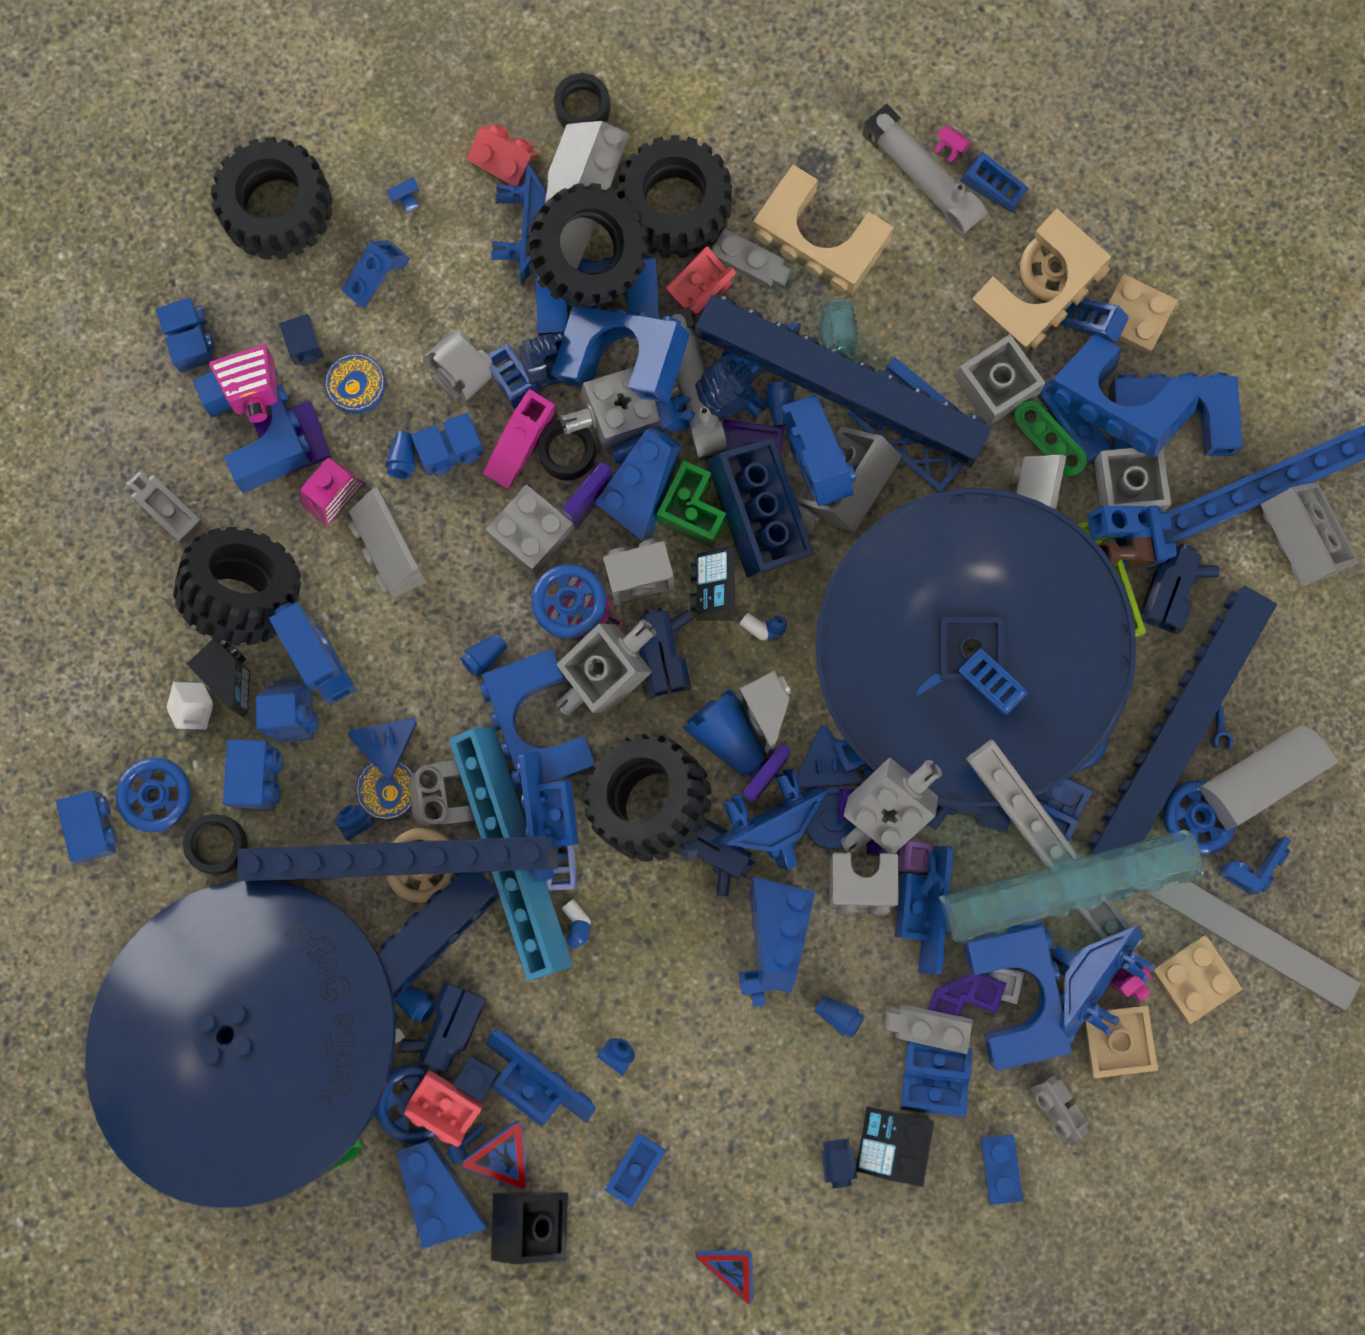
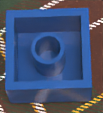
(252, 775)

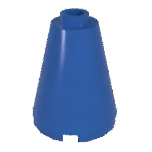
(728, 734)

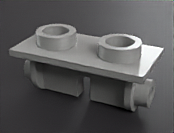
(1066, 1123)

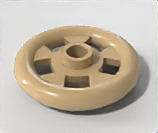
(1037, 284)
(426, 888)

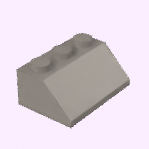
(872, 462)
(1039, 478)
(1309, 533)
(385, 545)
(765, 708)

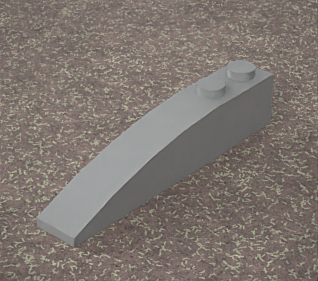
(586, 156)

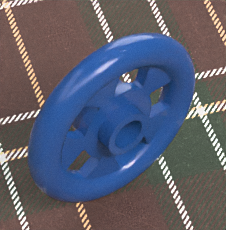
(590, 586)
(175, 808)
(1173, 812)
(399, 1128)

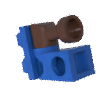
(1142, 533)

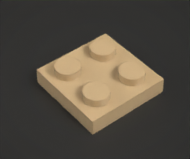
(1146, 310)
(1196, 979)
(1127, 1049)

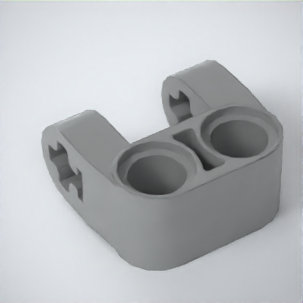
(437, 798)

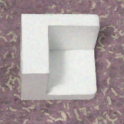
(189, 705)

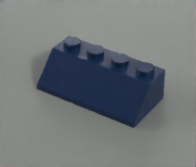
(760, 507)

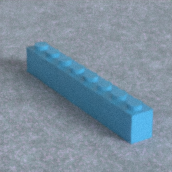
(500, 816)

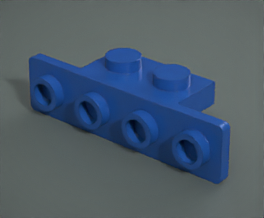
(547, 807)
(921, 915)
(533, 1086)

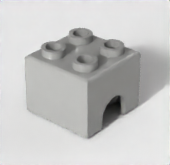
(852, 891)

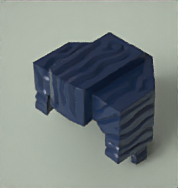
(539, 358)
(726, 387)

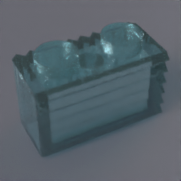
(839, 327)

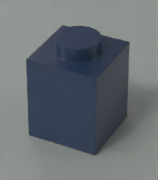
(301, 340)
(477, 1078)

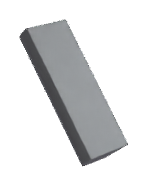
(1267, 775)

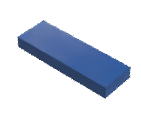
(1085, 433)

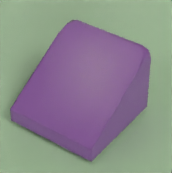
(914, 857)

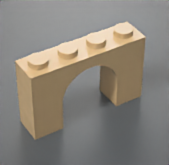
(1083, 263)
(841, 265)

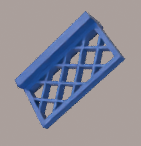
(911, 380)

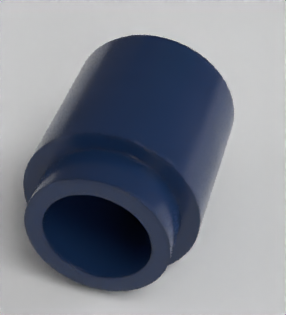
(838, 1163)

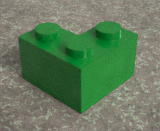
(684, 510)

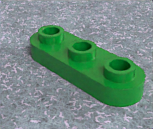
(1046, 424)

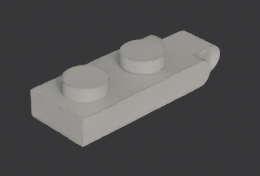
(751, 260)
(164, 506)
(930, 1027)

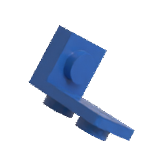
(372, 269)
(1242, 876)

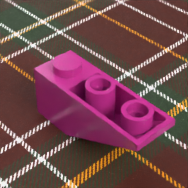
(519, 438)

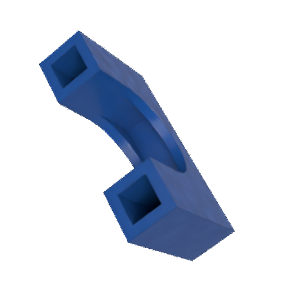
(641, 297)
(594, 330)
(1216, 406)
(1142, 426)
(272, 455)
(312, 652)
(507, 690)
(1043, 1033)

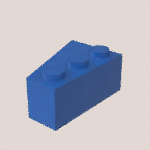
(817, 451)
(641, 483)
(287, 711)
(780, 930)
(436, 1195)

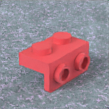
(502, 154)
(698, 281)
(442, 1108)

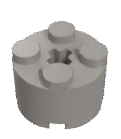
(458, 366)

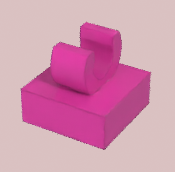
(954, 140)
(1129, 984)

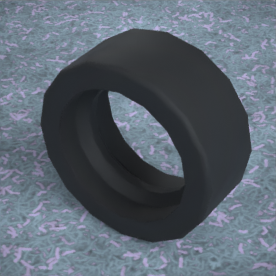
(578, 82)
(557, 471)
(195, 830)

